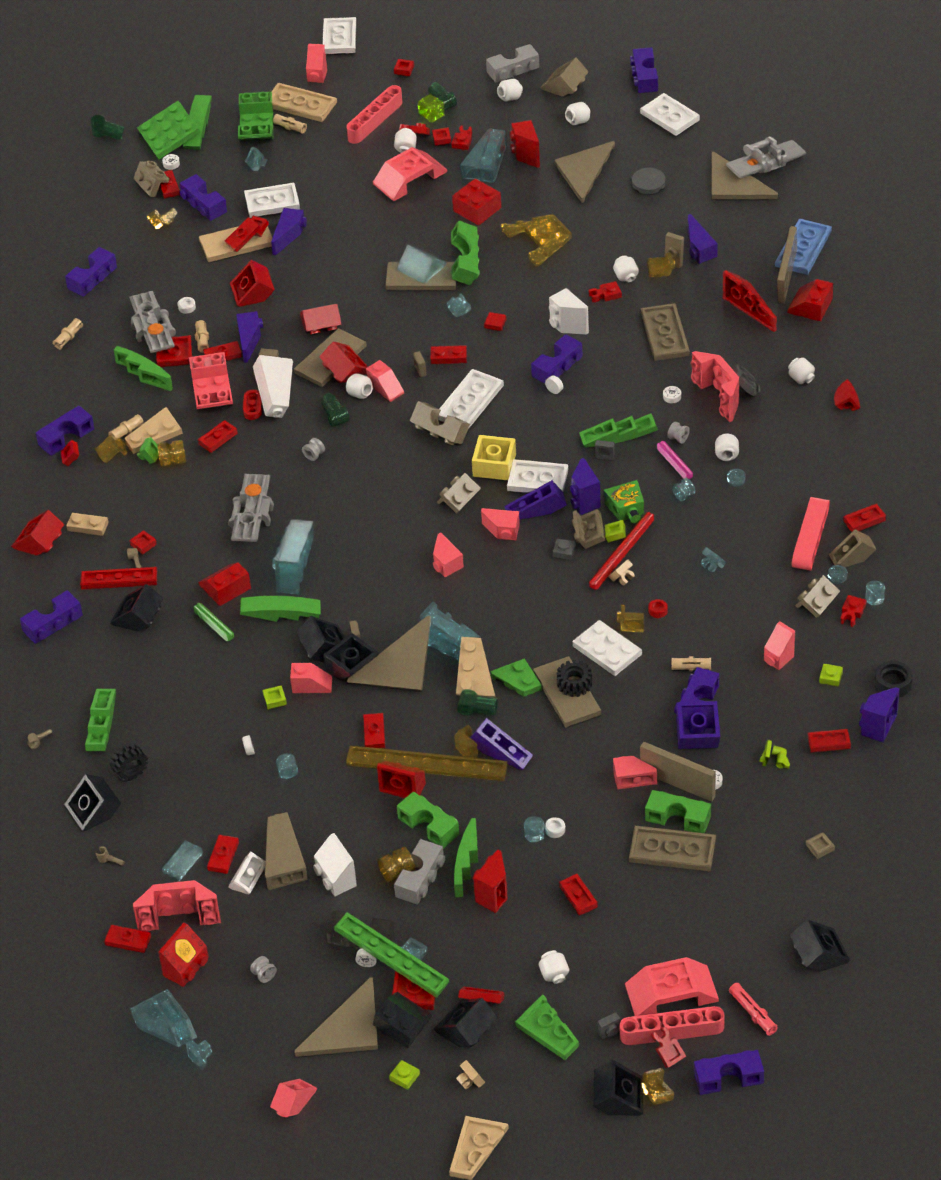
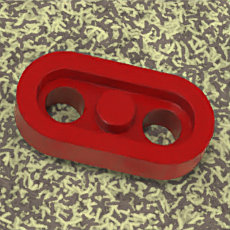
(252, 405)

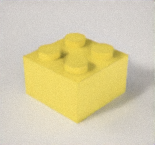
(493, 457)

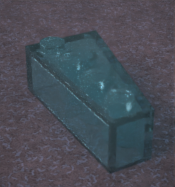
(293, 556)

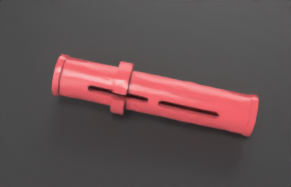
(758, 1014)

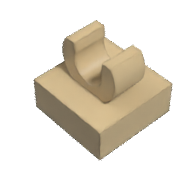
(621, 572)
(469, 1076)

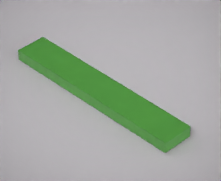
(391, 954)

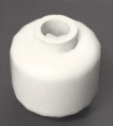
(509, 90)
(577, 113)
(404, 140)
(625, 269)
(801, 370)
(359, 386)
(727, 447)
(553, 967)

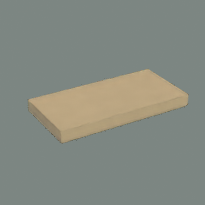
(302, 102)
(216, 248)

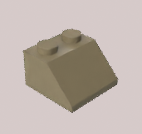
(566, 78)

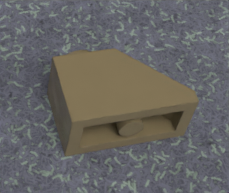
(853, 549)

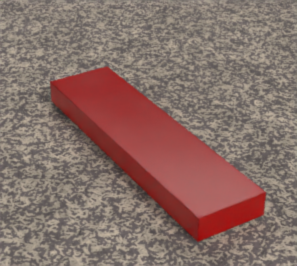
(118, 578)

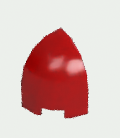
(846, 397)

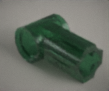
(441, 93)
(101, 127)
(335, 412)
(472, 702)

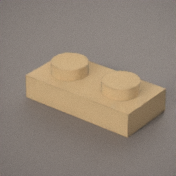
(87, 524)

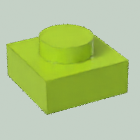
(615, 531)
(831, 675)
(274, 697)
(404, 1074)

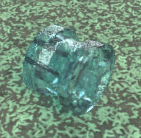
(683, 489)
(875, 592)
(286, 766)
(530, 825)

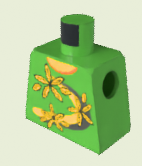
(625, 501)

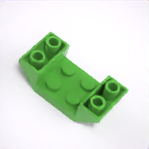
(256, 116)

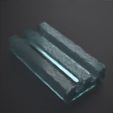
(185, 861)

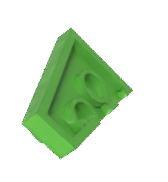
(545, 1027)

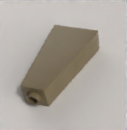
(283, 854)

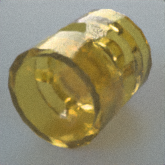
(171, 453)
(393, 865)

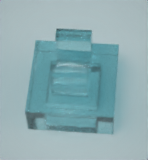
(255, 159)
(458, 305)
(712, 558)
(199, 1053)

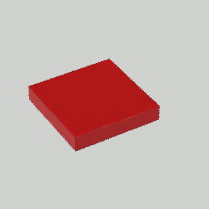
(177, 355)
(413, 992)

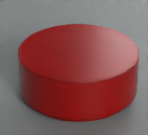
(657, 608)

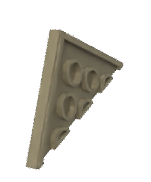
(584, 167)
(729, 186)
(400, 663)
(347, 1028)

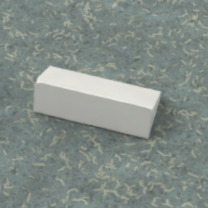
(248, 874)

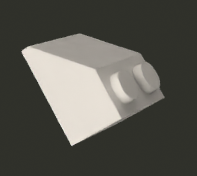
(568, 313)
(335, 866)

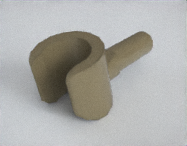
(133, 554)
(34, 739)
(104, 857)

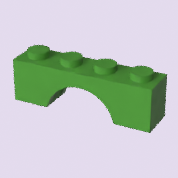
(466, 265)

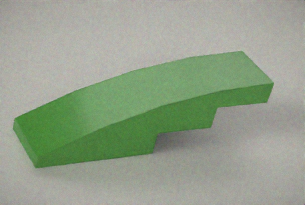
(199, 114)
(146, 369)
(619, 431)
(279, 606)
(100, 720)
(466, 854)

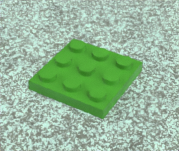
(168, 130)

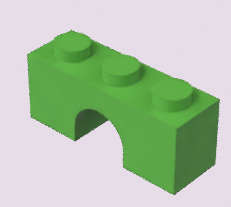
(664, 805)
(417, 809)

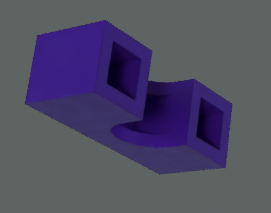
(643, 69)
(195, 192)
(84, 280)
(566, 351)
(52, 435)
(40, 626)
(700, 685)
(744, 1065)

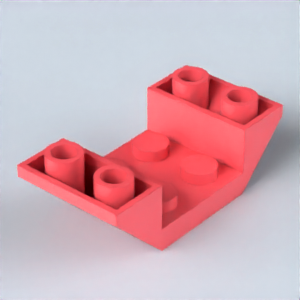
(405, 168)
(714, 370)
(210, 380)
(175, 899)
(670, 983)

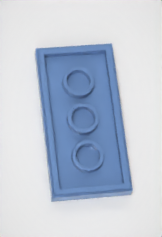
(810, 241)

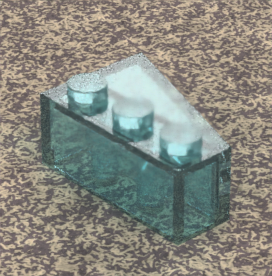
(485, 157)
(444, 632)
(164, 1019)

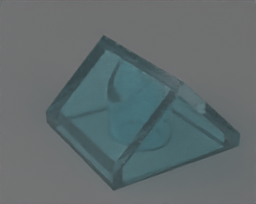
(420, 264)

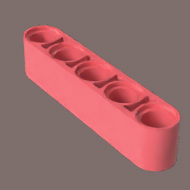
(374, 114)
(810, 533)
(677, 1022)

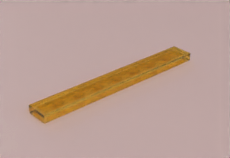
(430, 763)

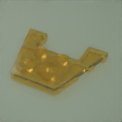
(545, 231)

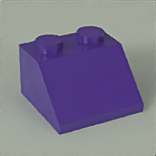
(585, 489)
(879, 714)
(698, 725)

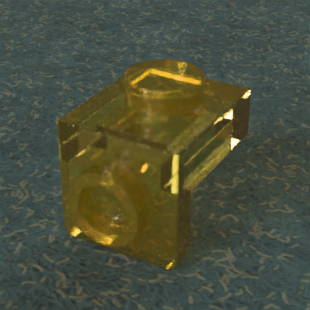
(158, 220)
(660, 266)
(110, 448)
(630, 621)
(464, 744)
(655, 1087)

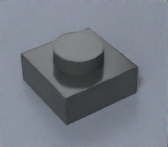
(604, 450)
(564, 549)
(609, 1026)

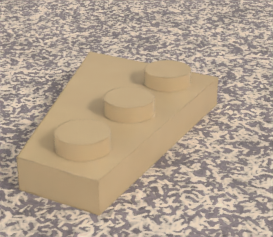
(159, 428)
(473, 668)
(475, 1145)

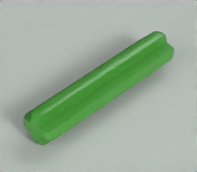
(215, 623)

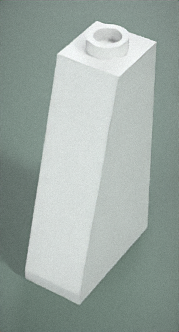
(274, 383)

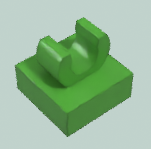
(148, 450)

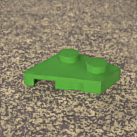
(518, 677)

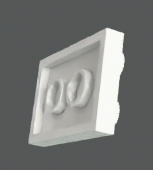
(339, 35)
(670, 114)
(271, 199)
(530, 475)
(607, 648)

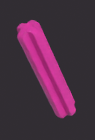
(674, 460)

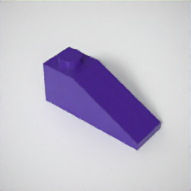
(288, 228)
(701, 244)
(249, 332)
(539, 502)
(499, 745)

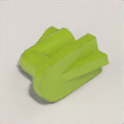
(782, 760)

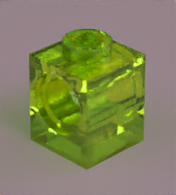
(431, 108)

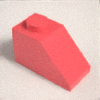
(316, 63)
(384, 381)
(501, 523)
(446, 556)
(780, 646)
(309, 679)
(633, 772)
(292, 1097)

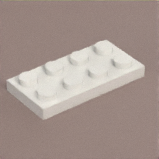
(471, 397)

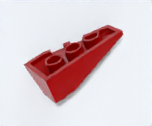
(745, 297)

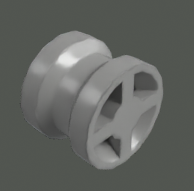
(678, 432)
(313, 449)
(263, 969)

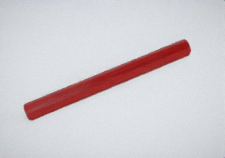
(621, 551)

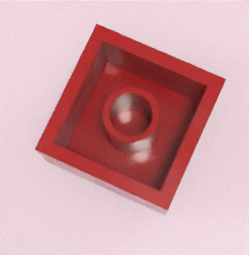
(476, 201)

